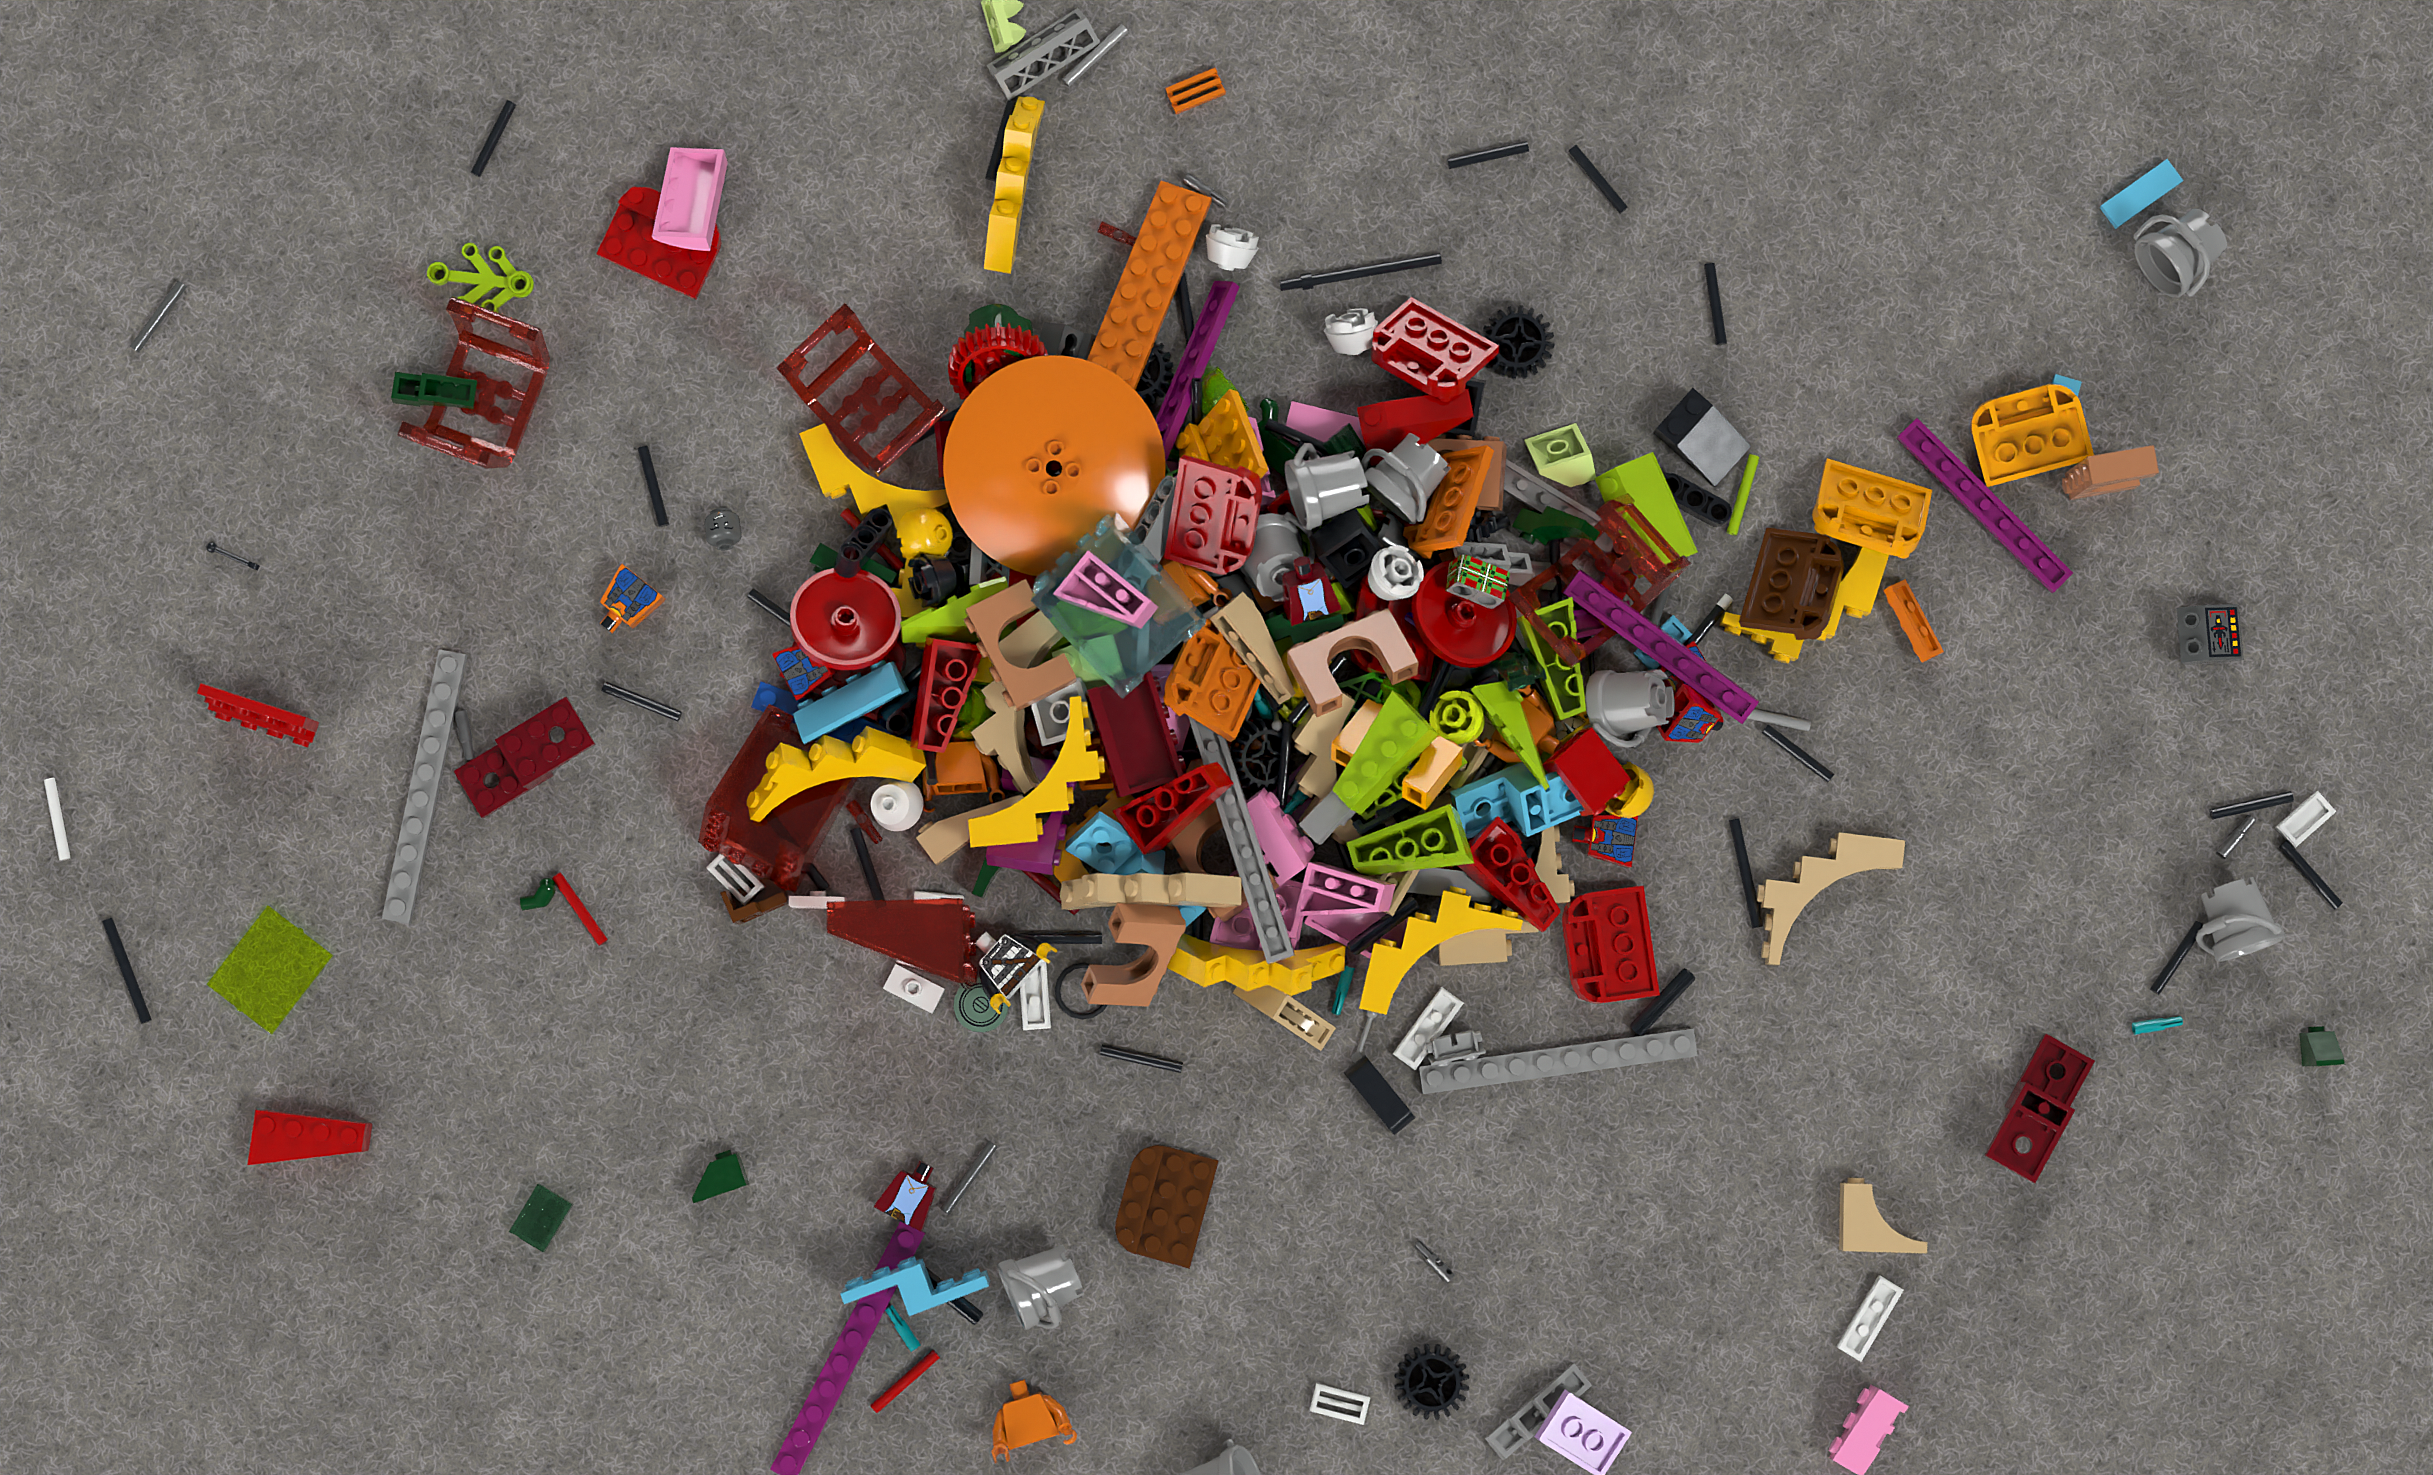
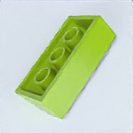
(1653, 498)

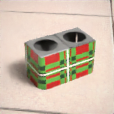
(1477, 581)

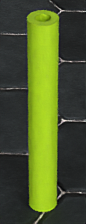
(1743, 494)

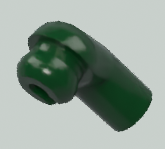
(1269, 410)
(542, 896)

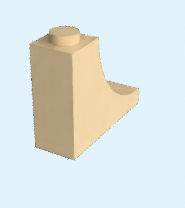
(1289, 1014)
(1863, 1226)

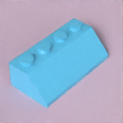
(849, 702)

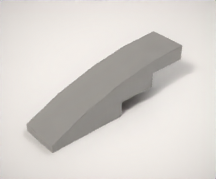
(1518, 564)
(1326, 818)
(1434, 880)
(1529, 1418)

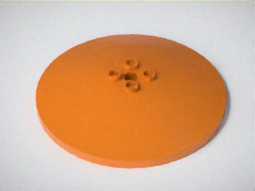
(1041, 414)

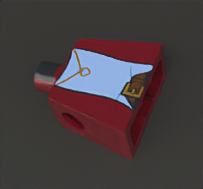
(1307, 592)
(909, 1197)

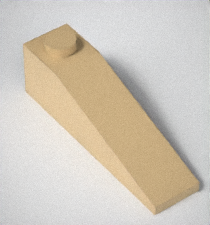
(1248, 635)
(952, 834)

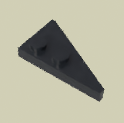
(1394, 813)

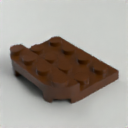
(1793, 584)
(1165, 1204)

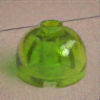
(1215, 387)
(971, 714)

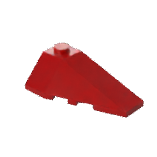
(1425, 416)
(1509, 874)

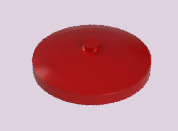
(845, 619)
(1459, 628)

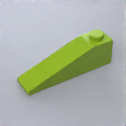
(948, 620)
(1509, 719)

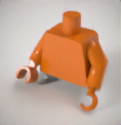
(1195, 583)
(1541, 725)
(962, 771)
(1028, 1420)

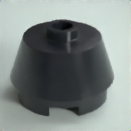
(932, 579)

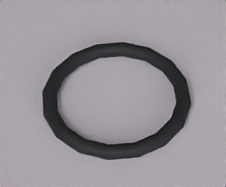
(1058, 994)

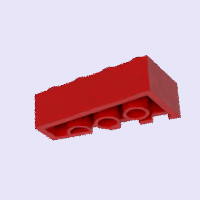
(942, 691)
(1170, 808)
(297, 1136)

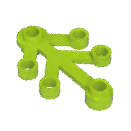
(487, 279)

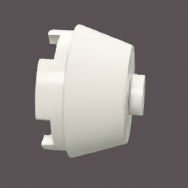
(1231, 247)
(1351, 331)
(1395, 573)
(896, 804)

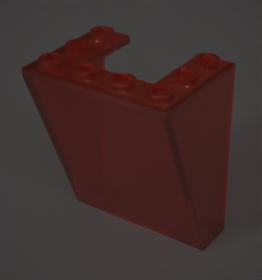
(790, 833)
(914, 933)

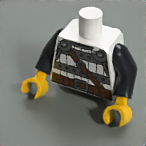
(1009, 964)

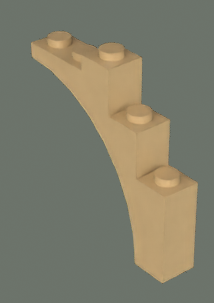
(1004, 731)
(1319, 772)
(1151, 889)
(1787, 899)
(1491, 944)

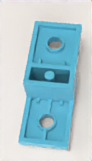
(1516, 798)
(1121, 856)
(915, 1285)

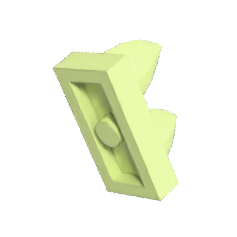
(1001, 31)

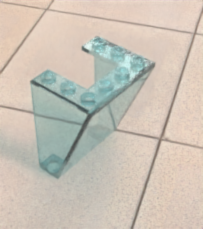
(1110, 646)

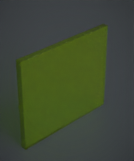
(270, 969)

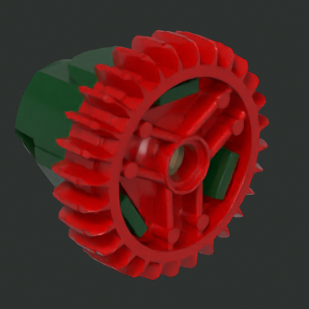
(990, 343)

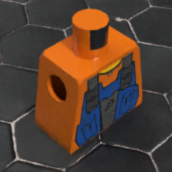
(628, 600)

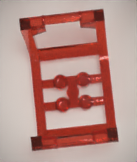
(795, 363)
(477, 450)
(1634, 554)

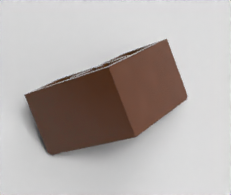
(766, 901)

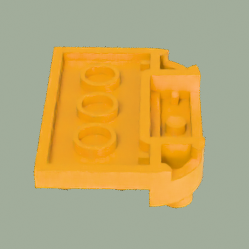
(2029, 433)
(1224, 437)
(1870, 509)

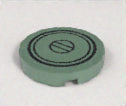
(974, 1009)

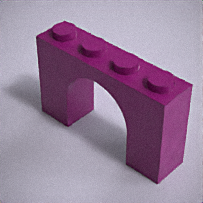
(1039, 855)

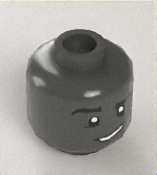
(722, 528)

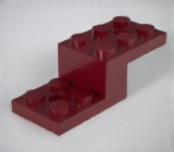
(524, 757)
(2039, 1108)

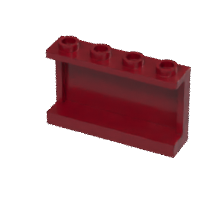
(1135, 736)

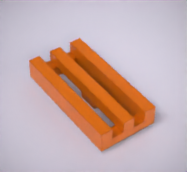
(1191, 81)

